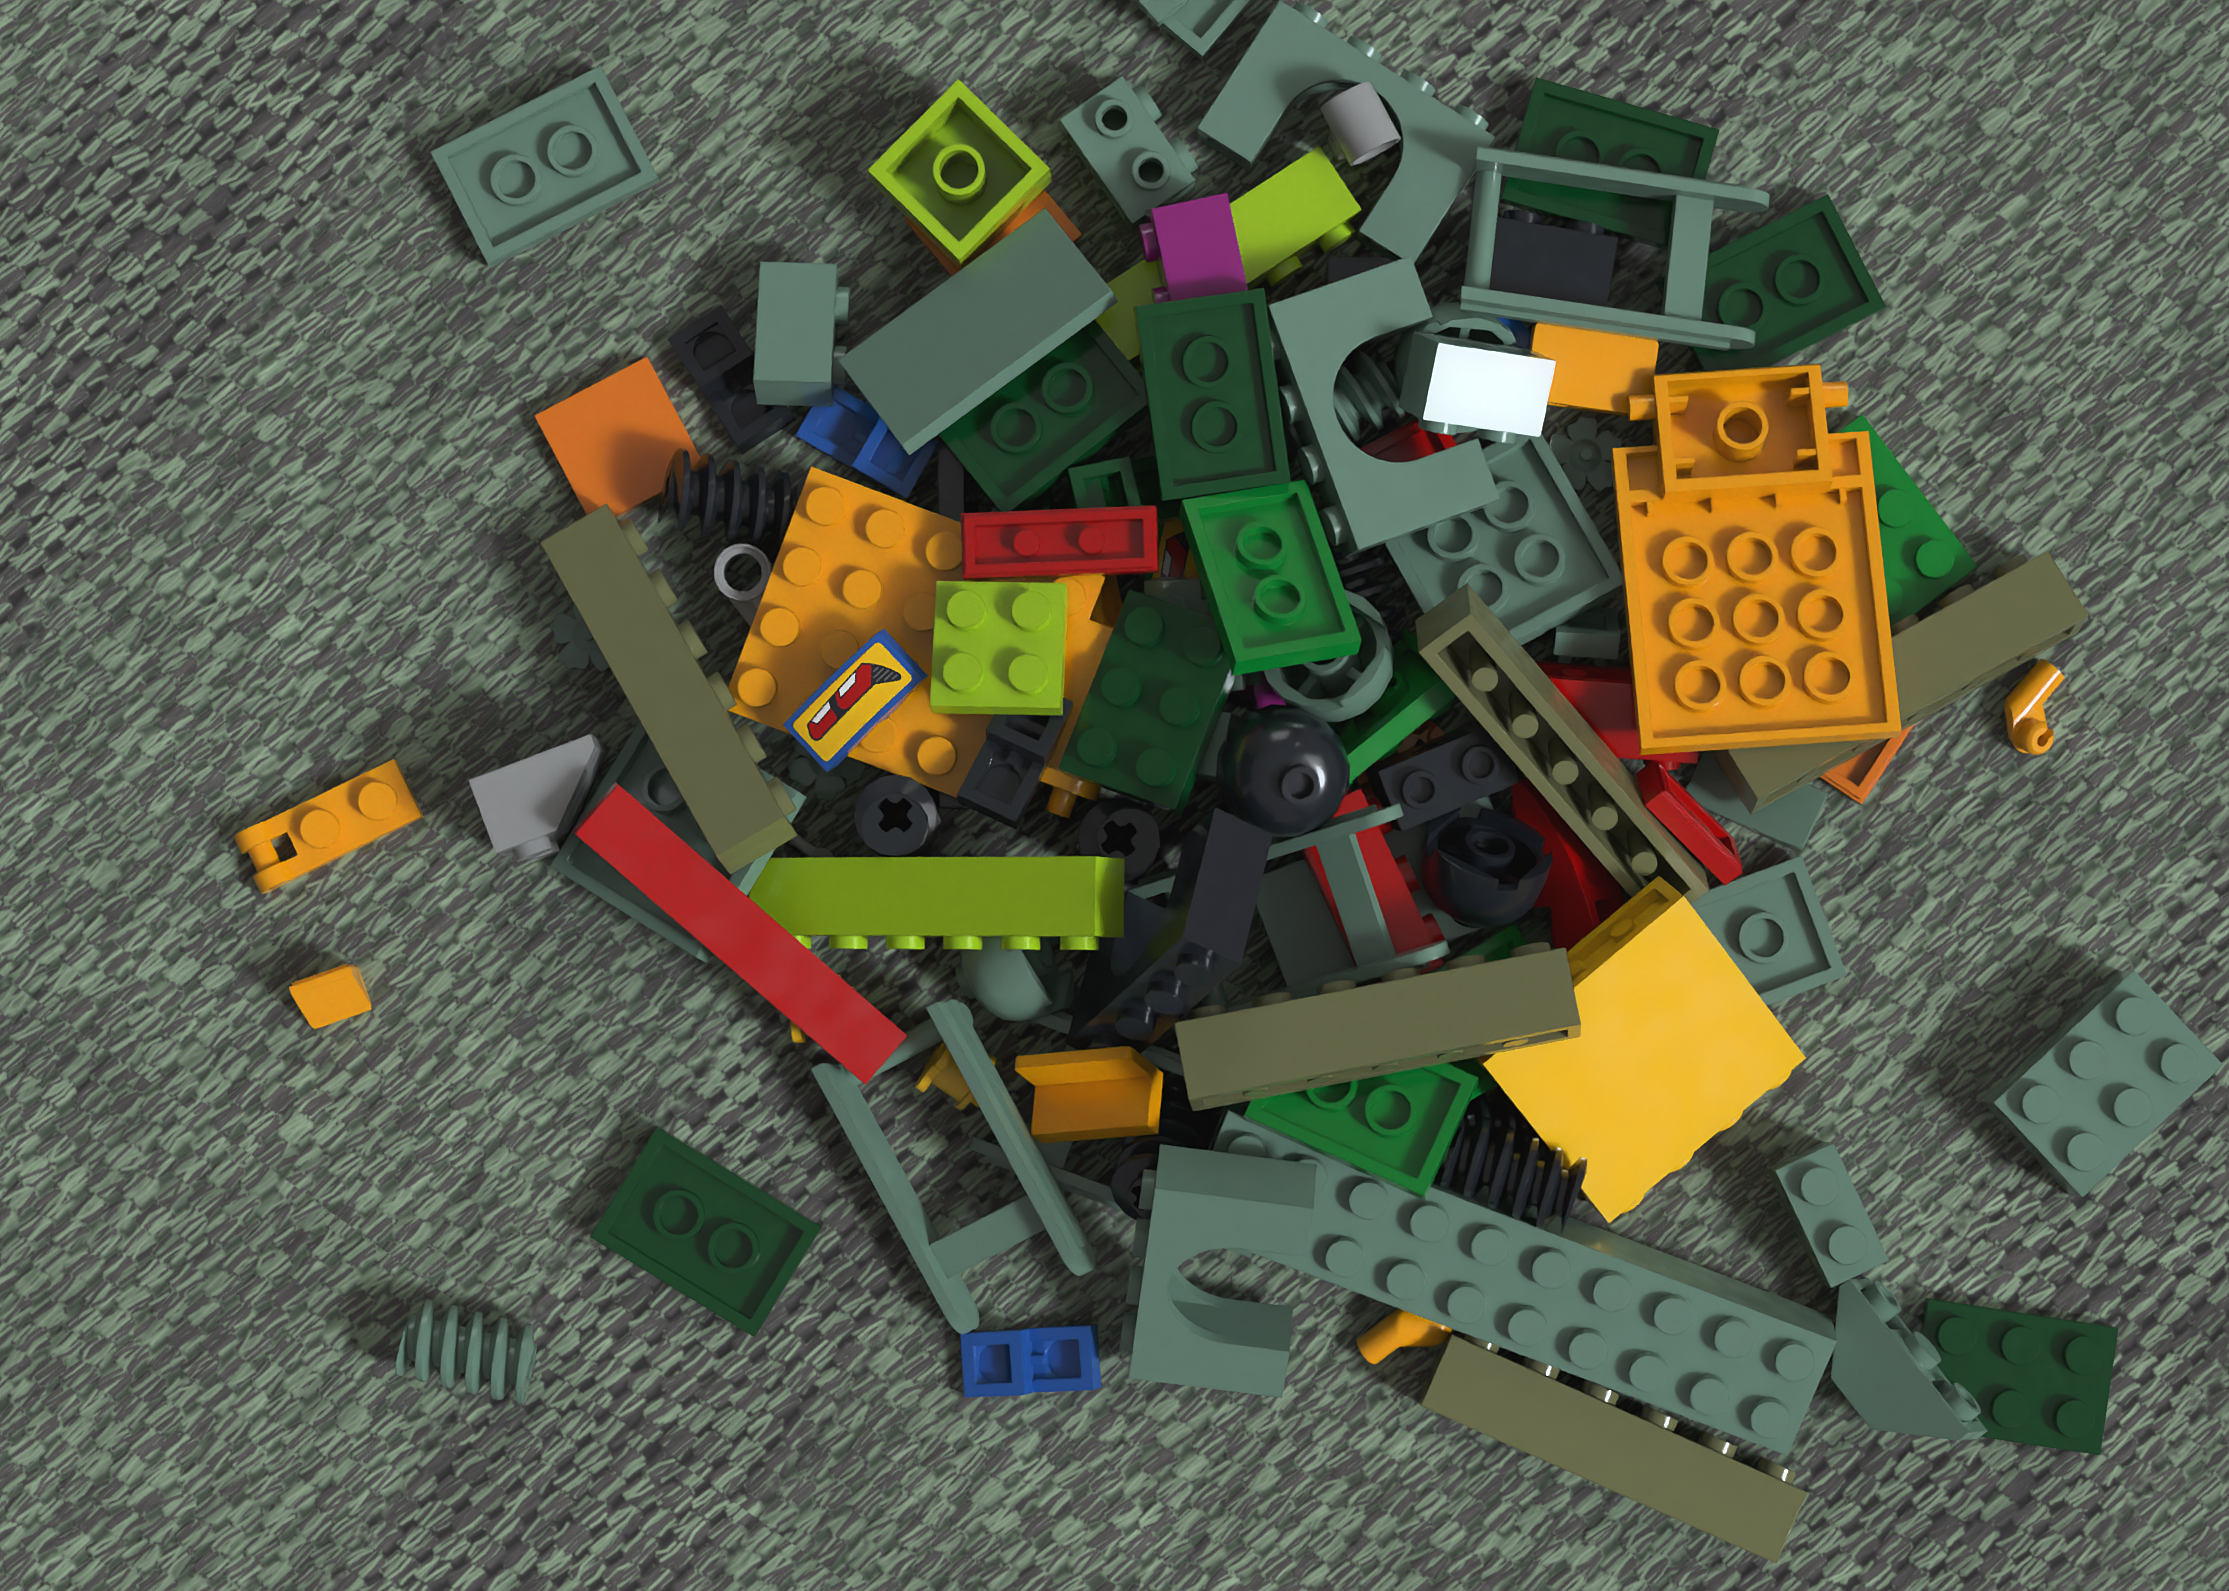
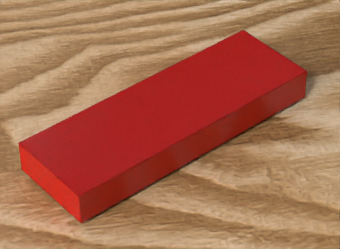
(1059, 543)

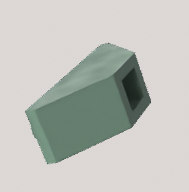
(1895, 1373)

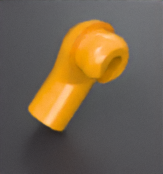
(2025, 709)
(1397, 1331)

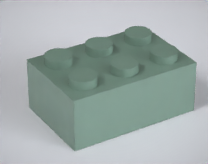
(2102, 1083)

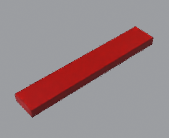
(739, 933)

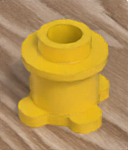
(944, 1073)

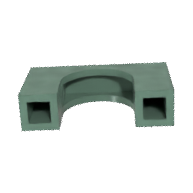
(1302, 58)
(1364, 496)
(1202, 1205)

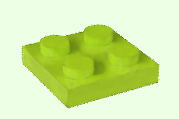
(999, 648)

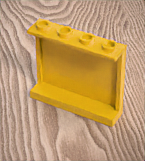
(1662, 1056)

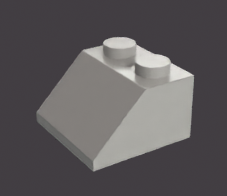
(538, 798)

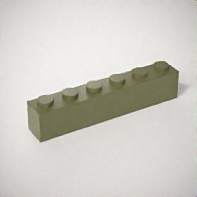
(1935, 664)
(669, 688)
(1553, 745)
(1378, 1027)
(1615, 1447)

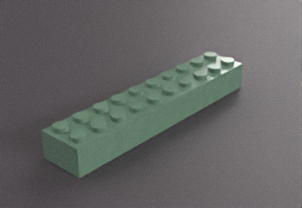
(1559, 1298)

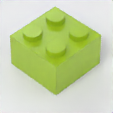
(960, 175)

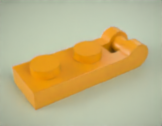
(331, 825)

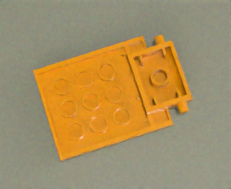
(871, 565)
(1752, 566)

